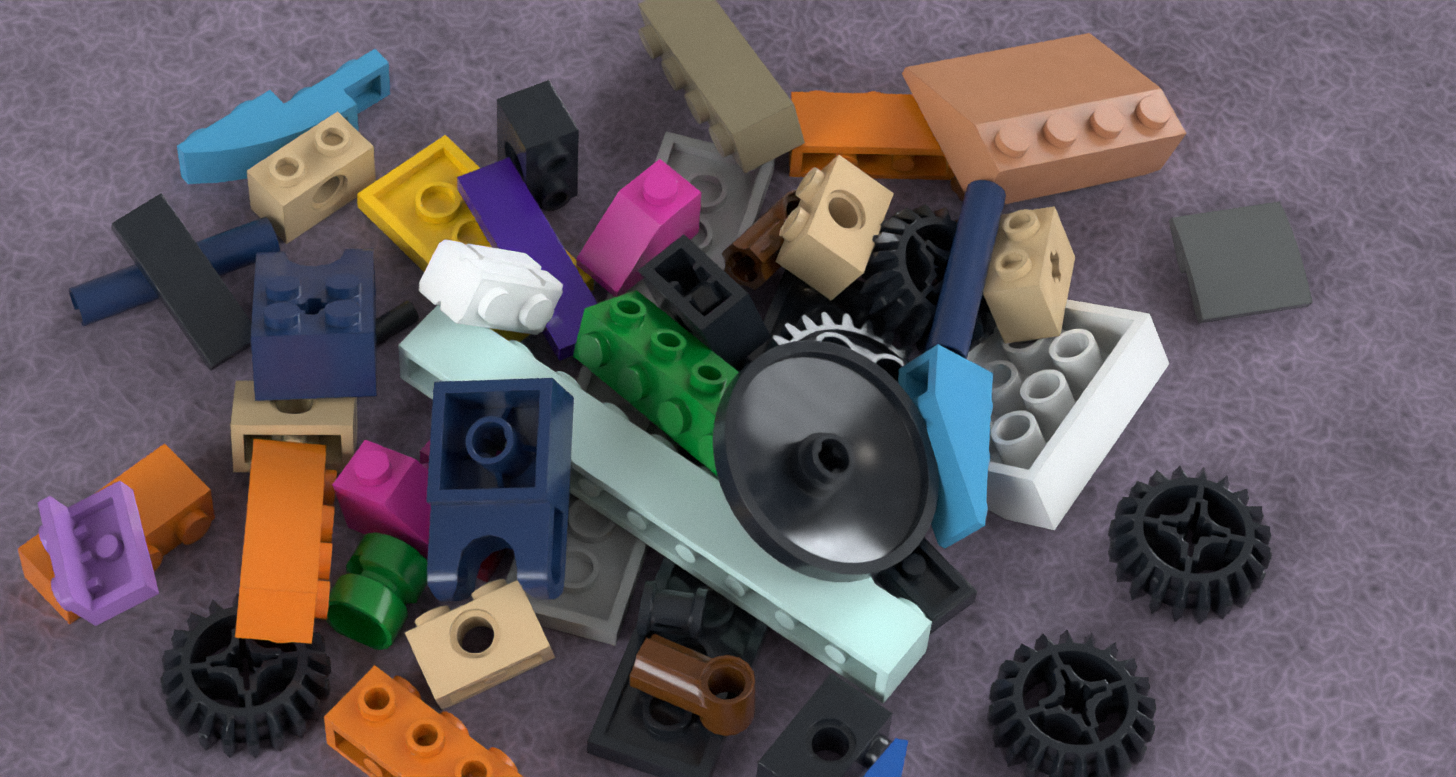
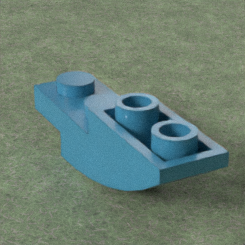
(267, 124)

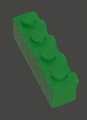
(656, 368)

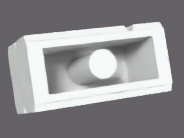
(490, 287)

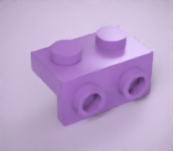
(98, 553)

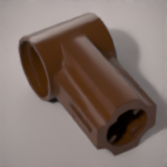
(753, 254)
(694, 680)

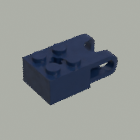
(314, 327)
(500, 500)

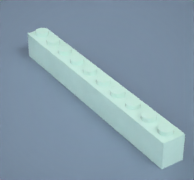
(685, 516)

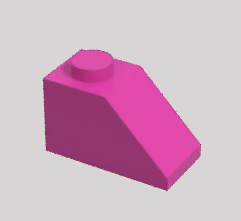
(639, 226)
(385, 495)

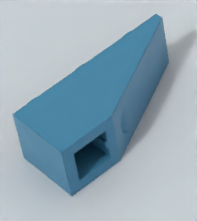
(957, 410)

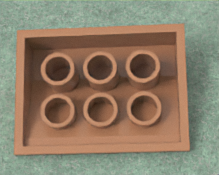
(1045, 116)

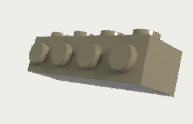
(721, 80)

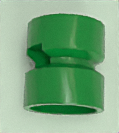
(373, 594)

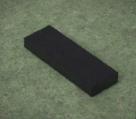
(184, 281)

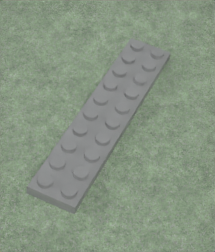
(600, 554)

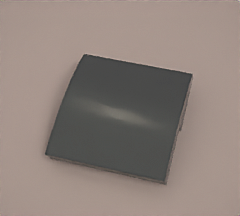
(1240, 262)

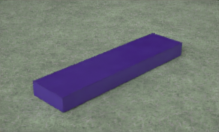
(517, 224)

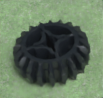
(899, 273)
(1223, 534)
(195, 673)
(1078, 679)

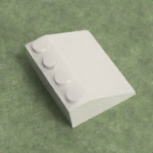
(1063, 406)

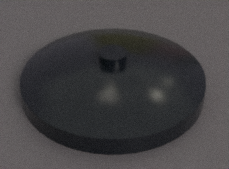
(825, 461)

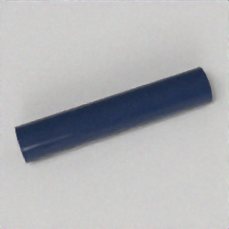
(967, 267)
(130, 289)

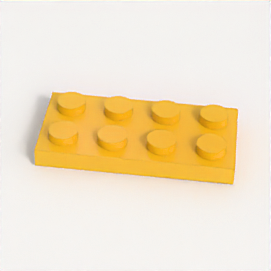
(422, 206)

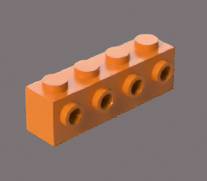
(285, 542)
(395, 734)

